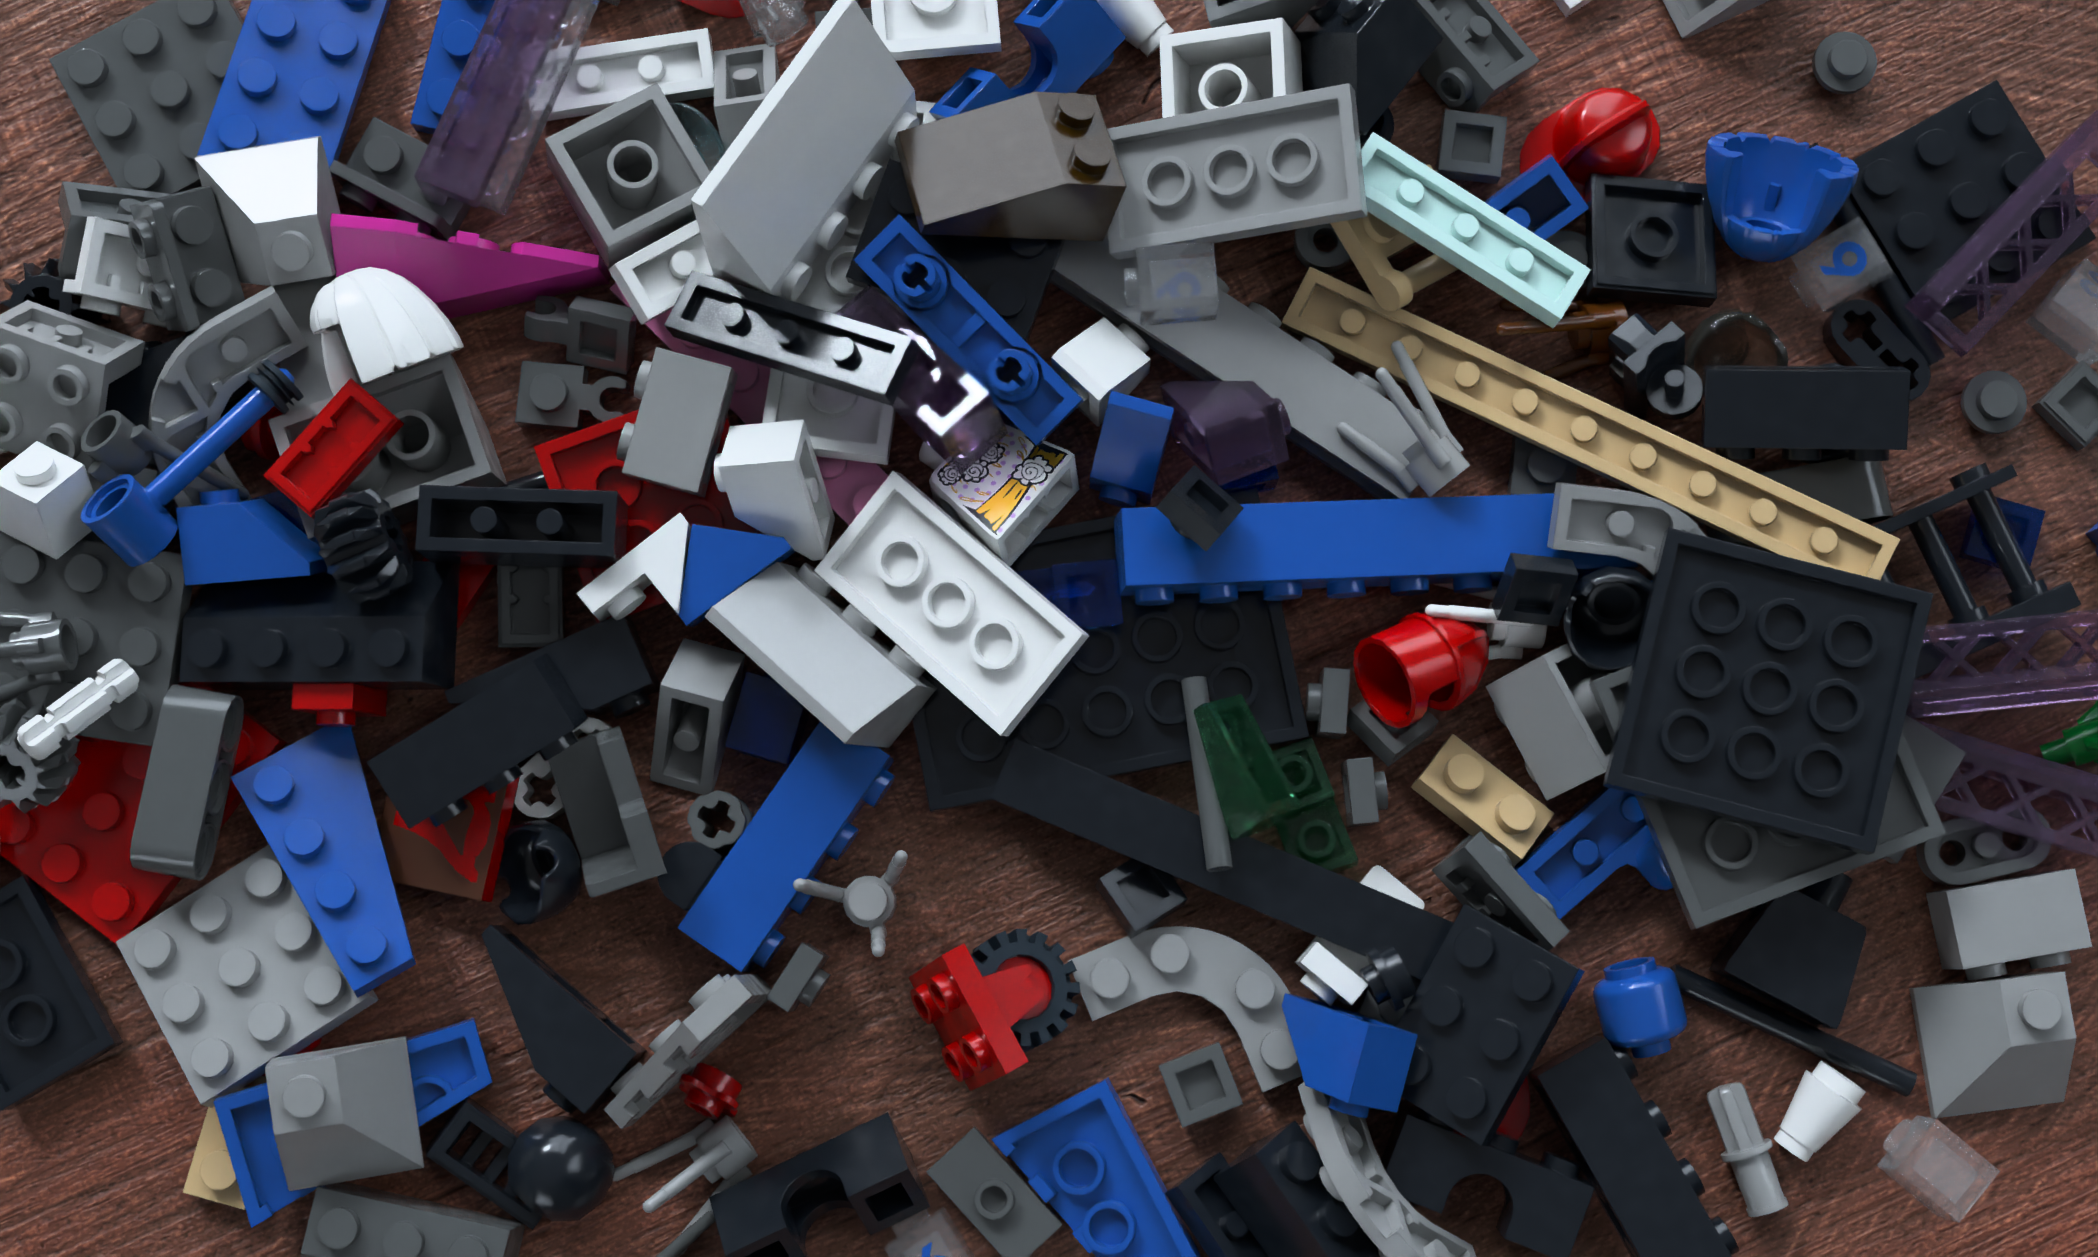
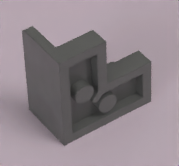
(606, 812)

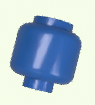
(1640, 1006)

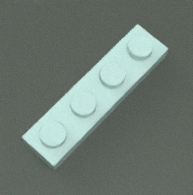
(1469, 232)

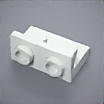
(111, 272)

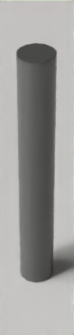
(1212, 822)

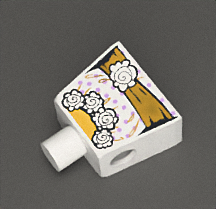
(1006, 492)

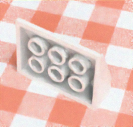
(805, 157)

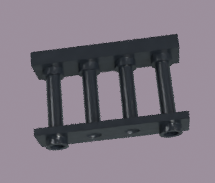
(2027, 594)

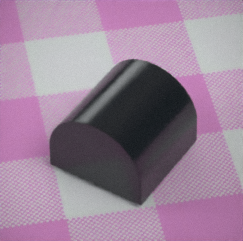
(688, 872)

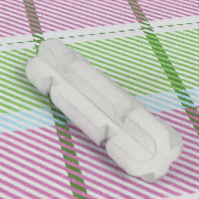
(77, 709)

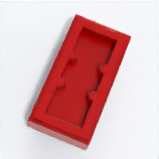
(333, 448)

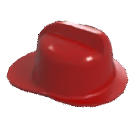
(1596, 134)

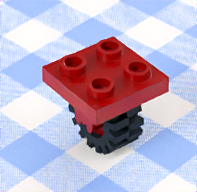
(995, 1002)

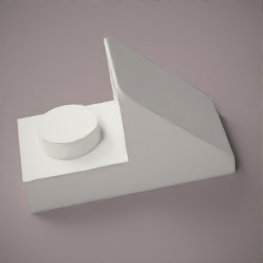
(654, 561)

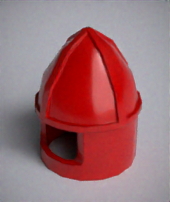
(1420, 666)

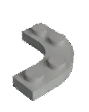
(210, 368)
(1613, 523)
(1200, 965)
(1357, 1178)

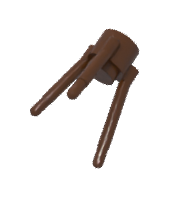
(1587, 328)

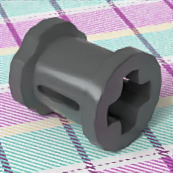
(717, 801)

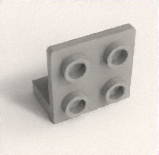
(57, 377)

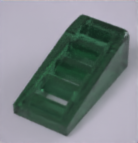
(1243, 768)

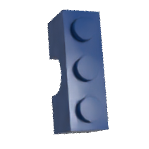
(1067, 47)

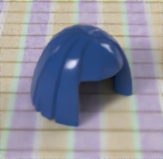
(1774, 192)

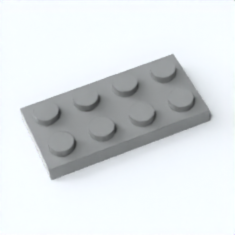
(1239, 171)

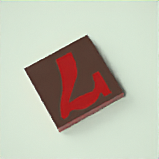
(456, 856)

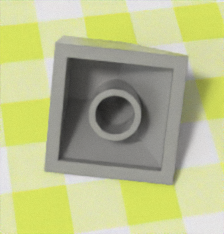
(275, 209)
(1994, 1042)
(344, 1113)

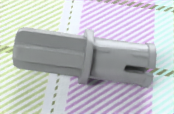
(1746, 1149)

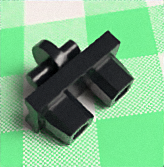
(1654, 370)

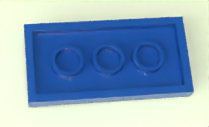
(295, 73)

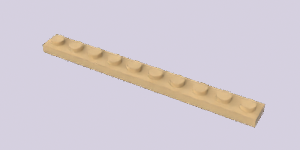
(1588, 430)

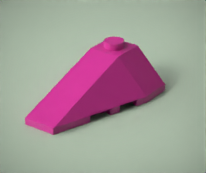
(465, 271)

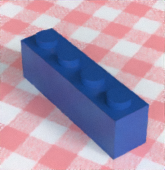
(787, 840)

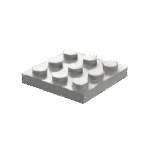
(239, 976)

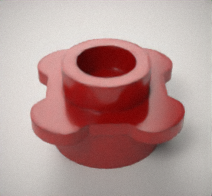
(710, 1091)

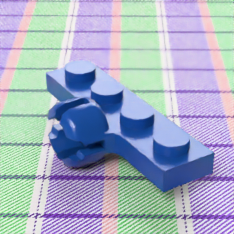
(1590, 848)

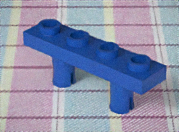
(968, 330)

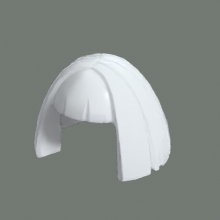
(377, 327)

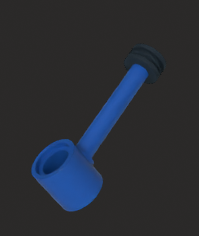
(134, 517)

